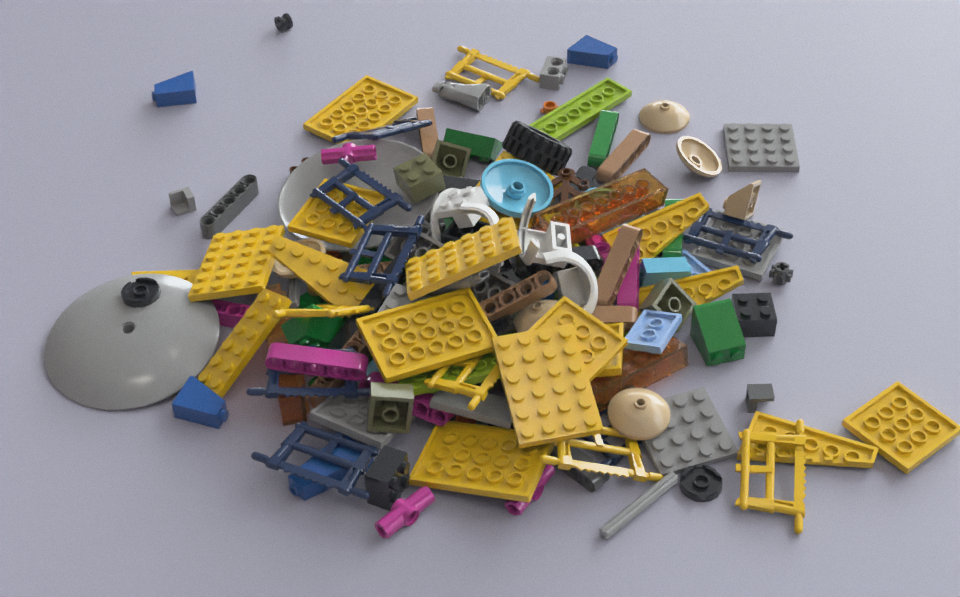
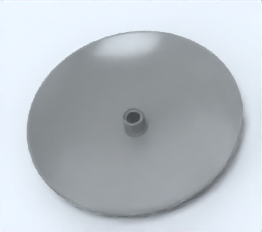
(312, 172)
(127, 355)

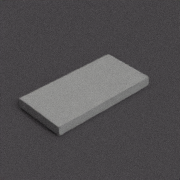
(491, 410)

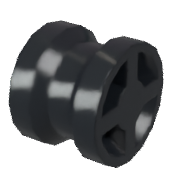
(283, 22)

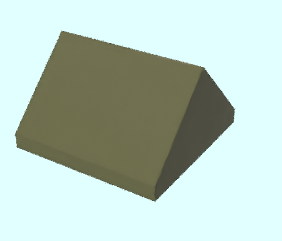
(451, 158)

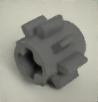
(781, 273)

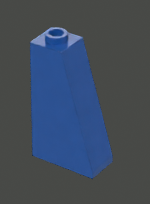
(307, 489)

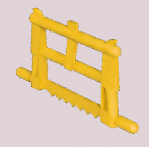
(471, 56)
(328, 311)
(477, 393)
(632, 450)
(769, 504)

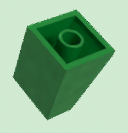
(717, 332)

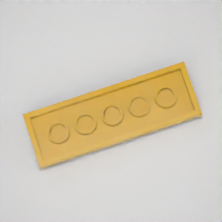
(243, 342)

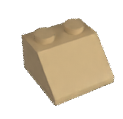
(743, 202)

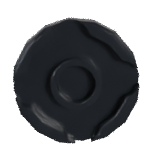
(141, 297)
(701, 483)

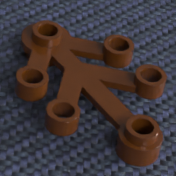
(566, 177)

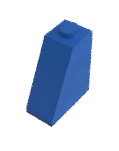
(592, 53)
(175, 91)
(200, 405)

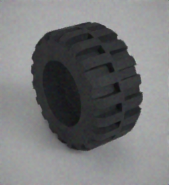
(536, 147)

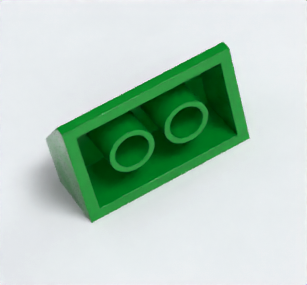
(481, 146)
(312, 330)

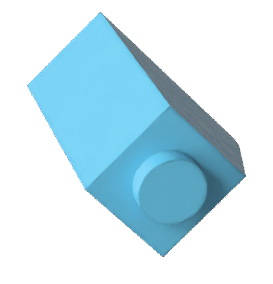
(657, 269)

